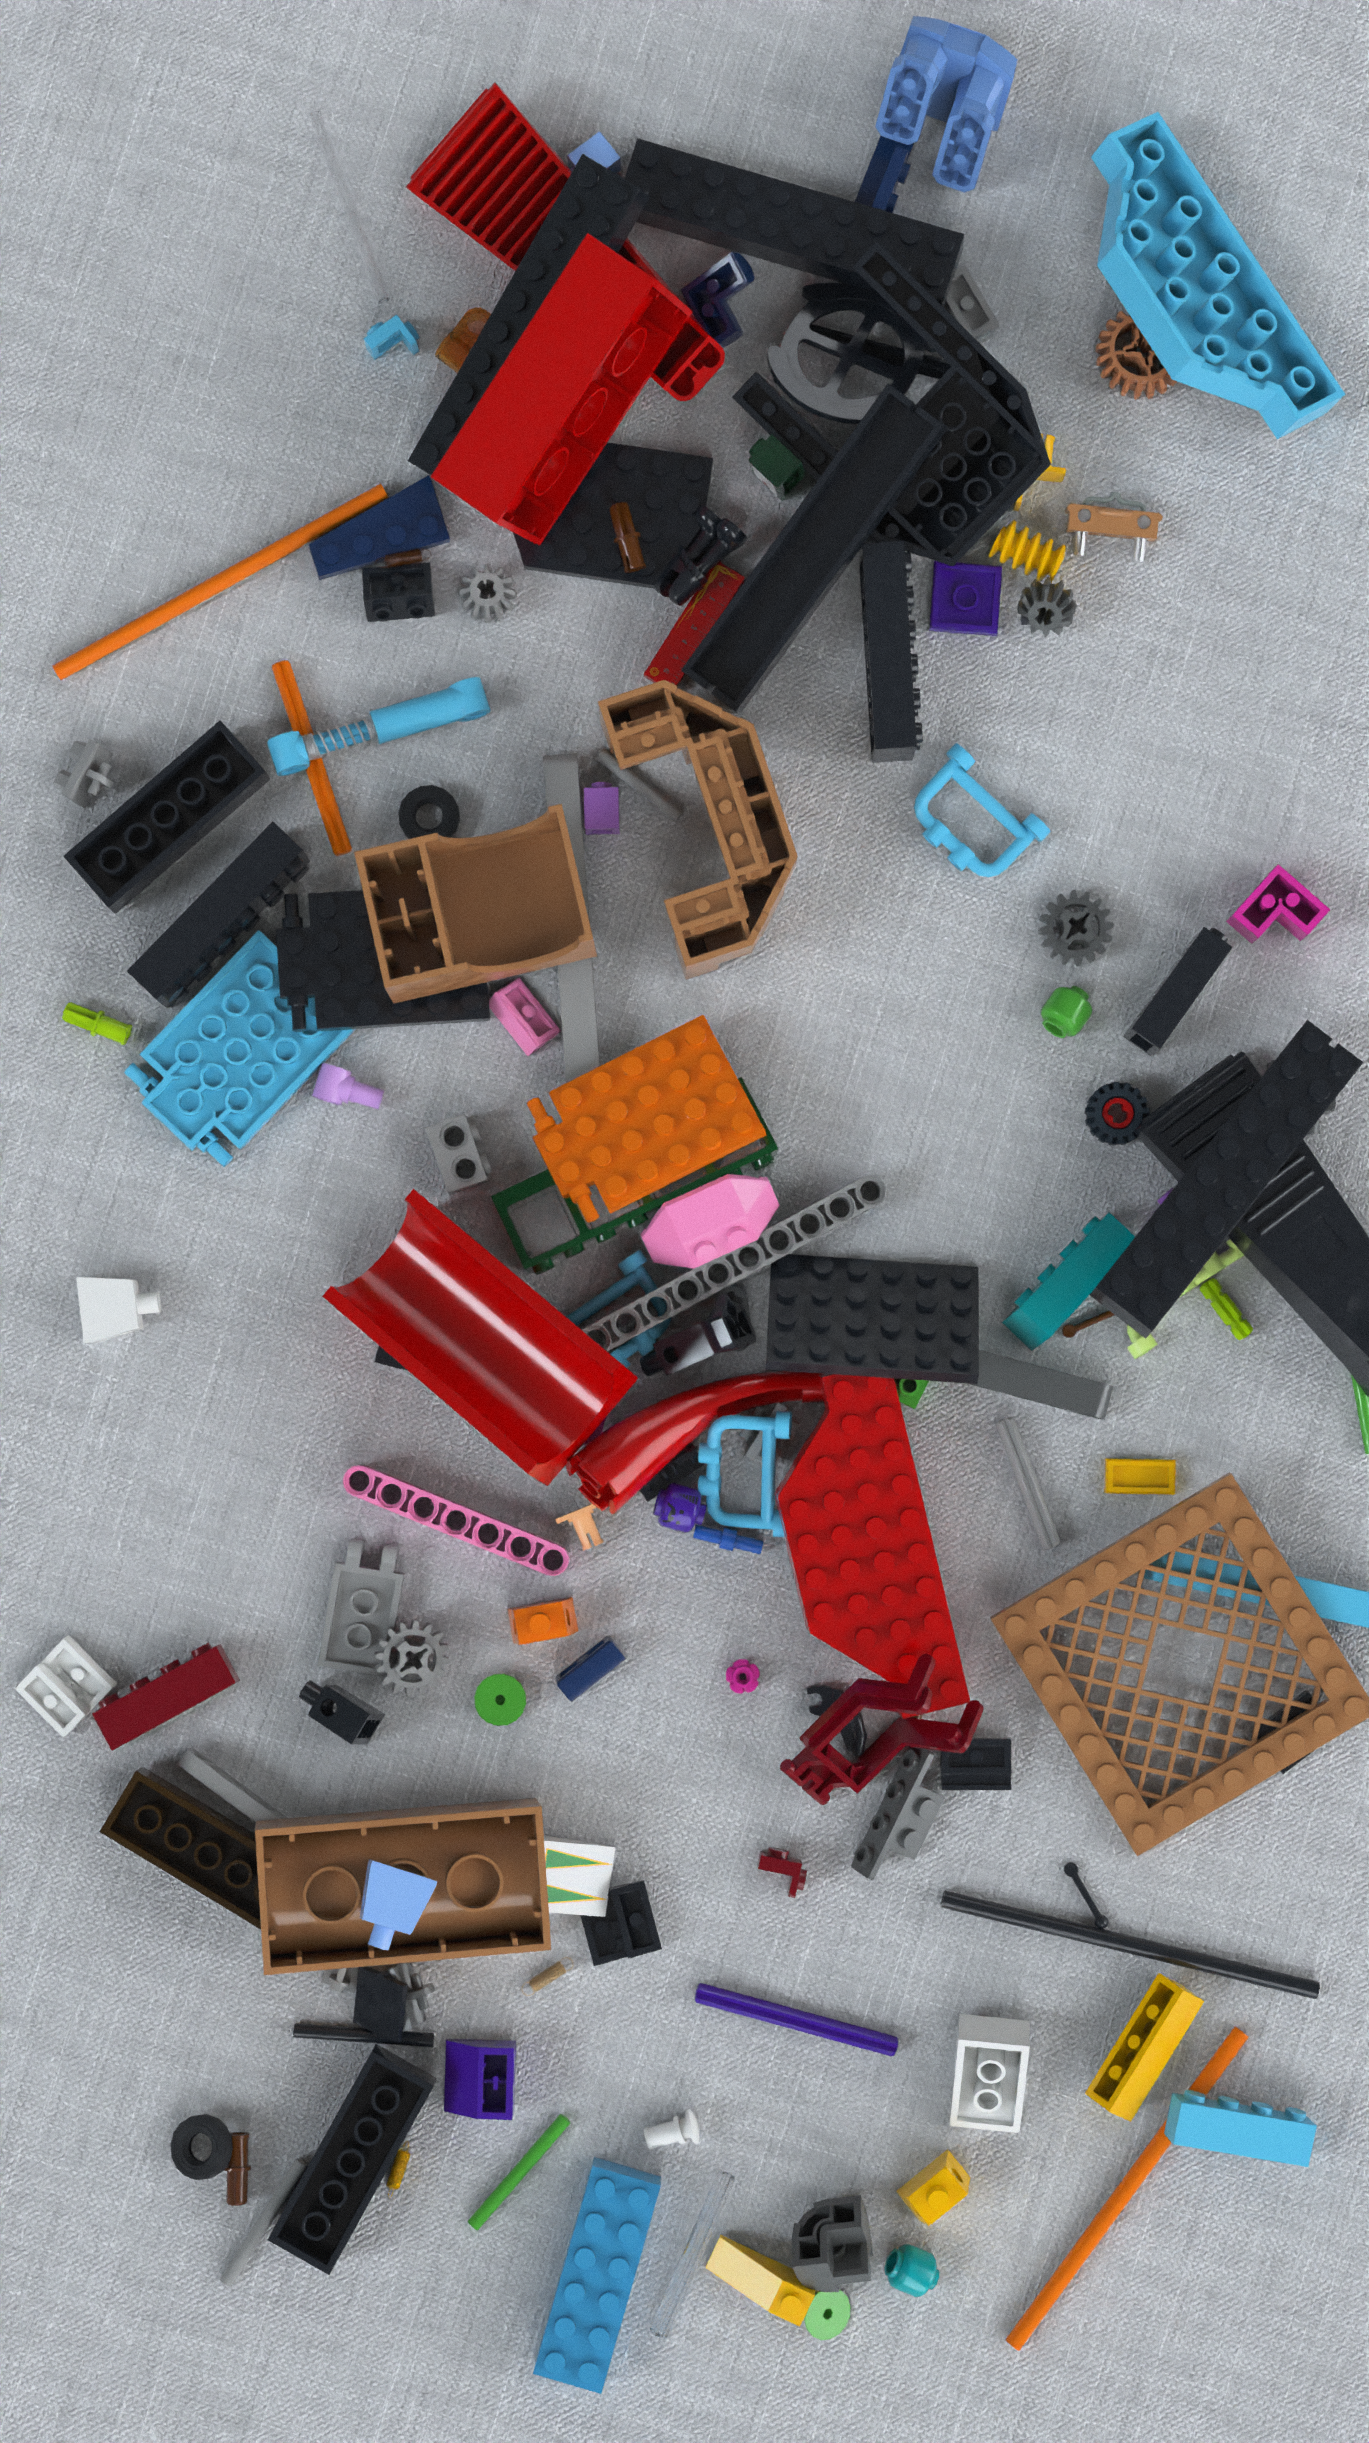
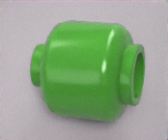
(1066, 1011)

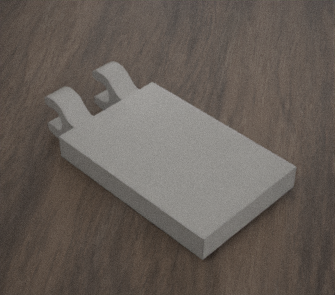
(360, 1610)

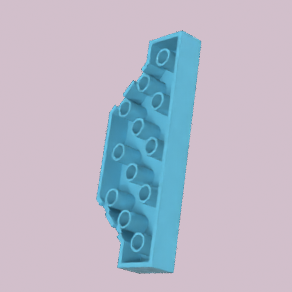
(1200, 286)

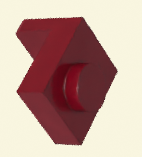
(777, 1861)

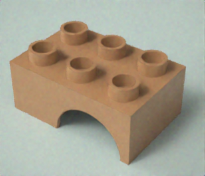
(474, 907)

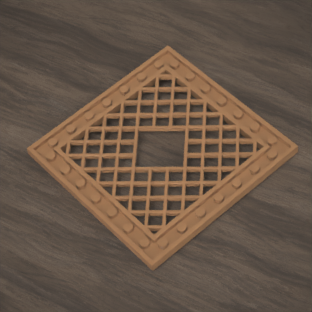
(1231, 1776)

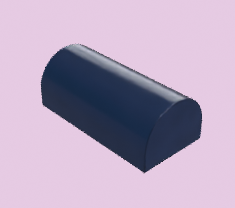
(589, 1668)

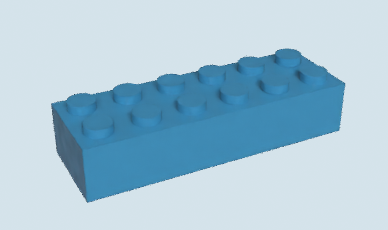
(597, 2275)

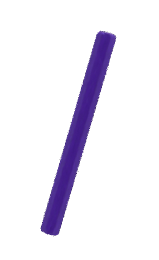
(796, 2019)

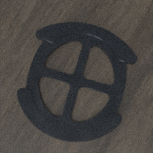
(825, 401)

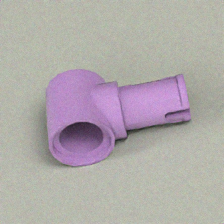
(338, 1086)

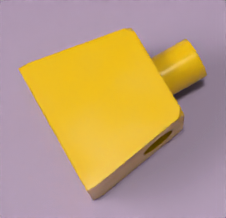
(936, 2188)

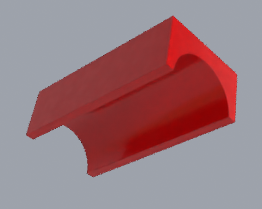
(562, 391)
(484, 1342)

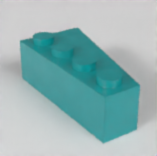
(1069, 1282)

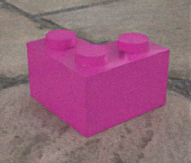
(1278, 899)

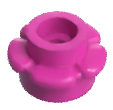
(752, 1674)

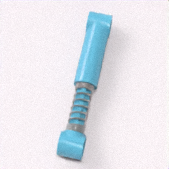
(458, 702)

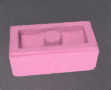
(523, 1016)

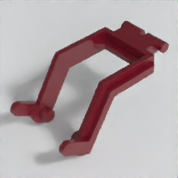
(823, 1768)

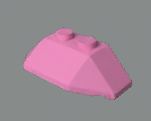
(710, 1221)

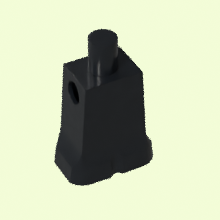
(722, 1331)

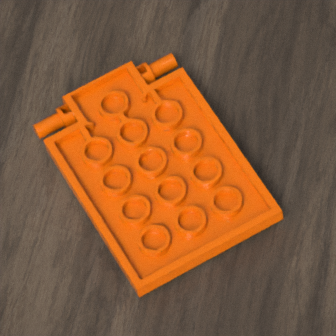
(645, 1119)

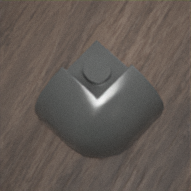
(832, 2244)

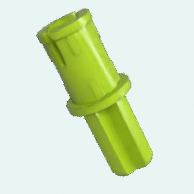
(97, 1023)

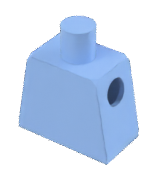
(393, 1901)

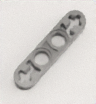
(228, 1787)

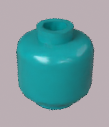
(911, 2270)

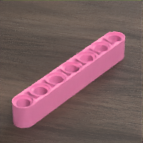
(438, 1519)

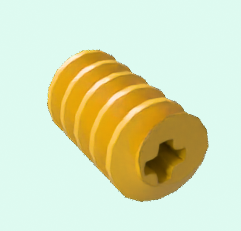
(1028, 551)

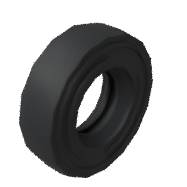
(426, 795)
(182, 2152)

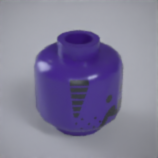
(679, 1508)

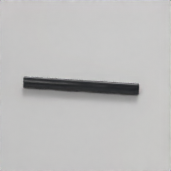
(363, 2035)

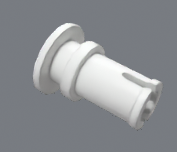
(673, 2131)

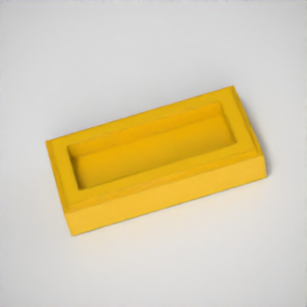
(1140, 1476)

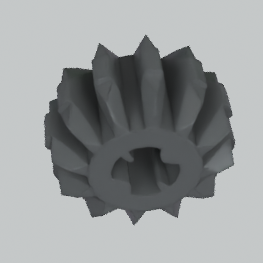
(1046, 607)

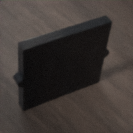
(380, 2003)

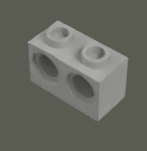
(450, 1157)

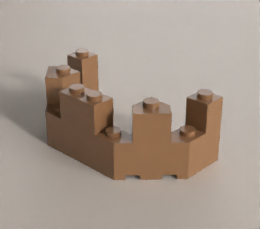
(742, 805)

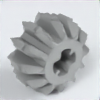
(473, 595)

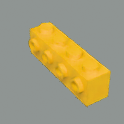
(1144, 2047)

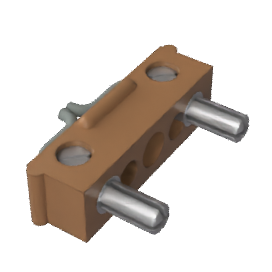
(1112, 523)

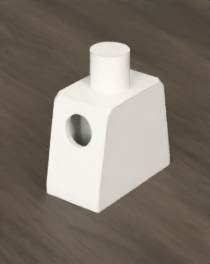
(112, 1307)

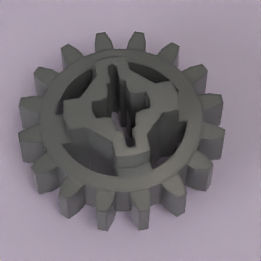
(1065, 918)

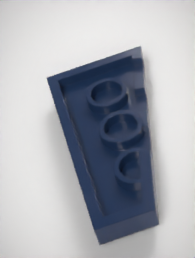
(395, 525)

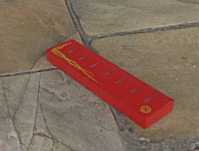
(694, 624)

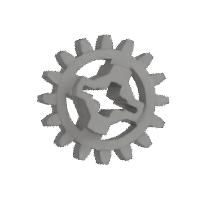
(400, 1669)

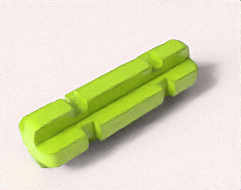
(1226, 1309)

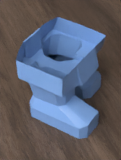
(952, 78)

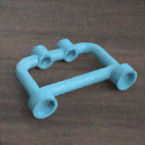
(960, 854)
(634, 1275)
(711, 1453)

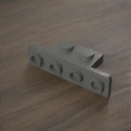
(902, 1816)

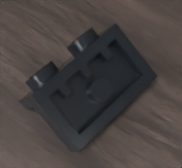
(398, 592)

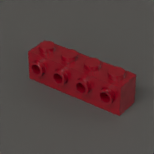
(166, 1696)

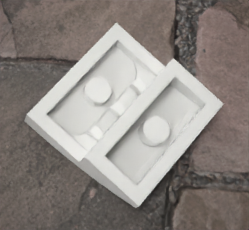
(66, 1686)

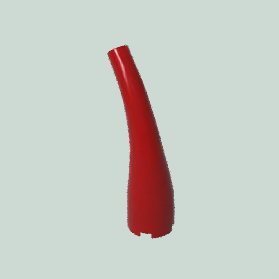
(642, 1444)

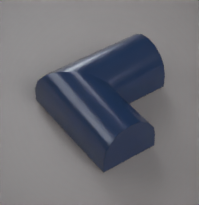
(709, 296)

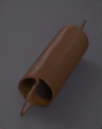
(403, 558)

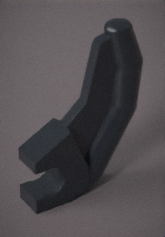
(854, 1732)

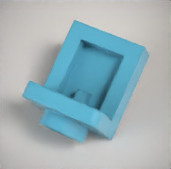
(386, 335)

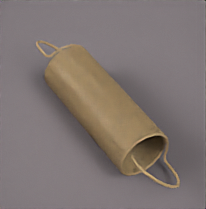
(547, 1976)

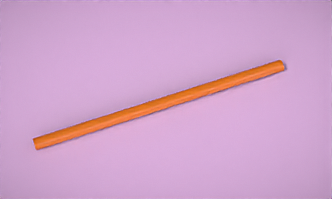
(220, 582)
(1118, 2200)

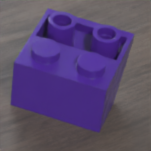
(480, 2078)

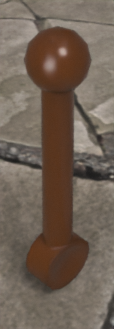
(1070, 1330)

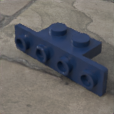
(884, 174)

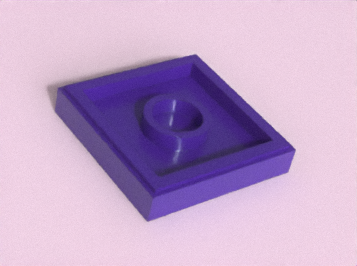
(965, 598)

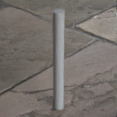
(263, 2222)

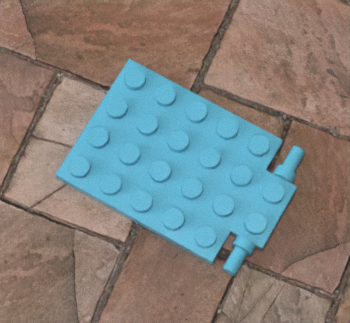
(232, 1055)

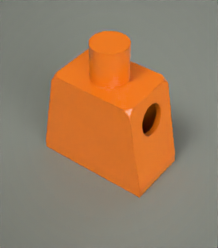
(542, 1621)

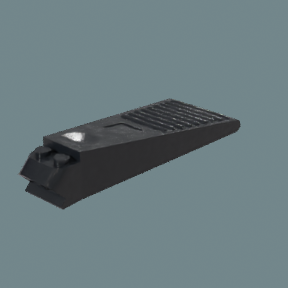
(1297, 1227)

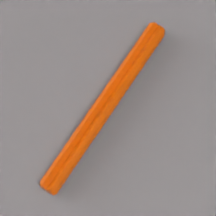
(316, 771)

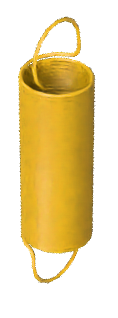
(398, 2169)

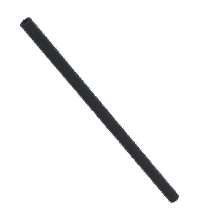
(1130, 1944)

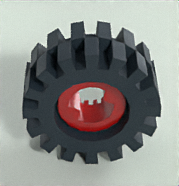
(1102, 1123)

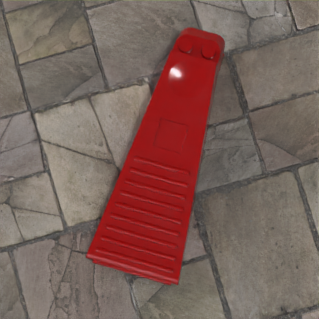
(498, 186)

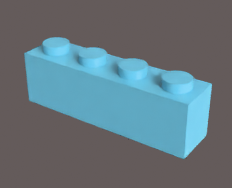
(1239, 2128)

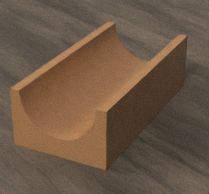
(480, 1854)

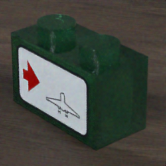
(775, 466)

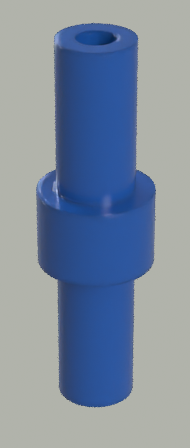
(728, 1539)

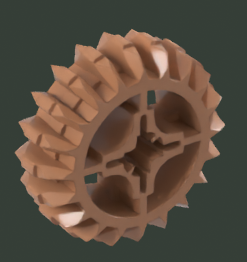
(1115, 360)

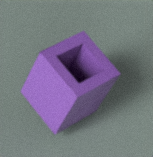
(601, 809)

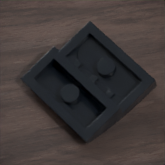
(626, 1928)

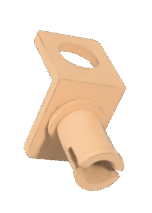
(583, 1524)

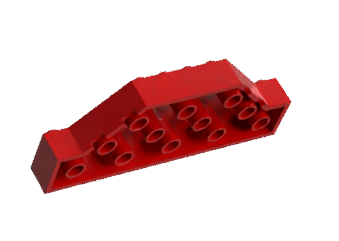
(866, 1541)

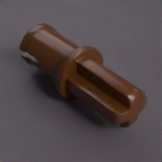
(627, 537)
(238, 2170)

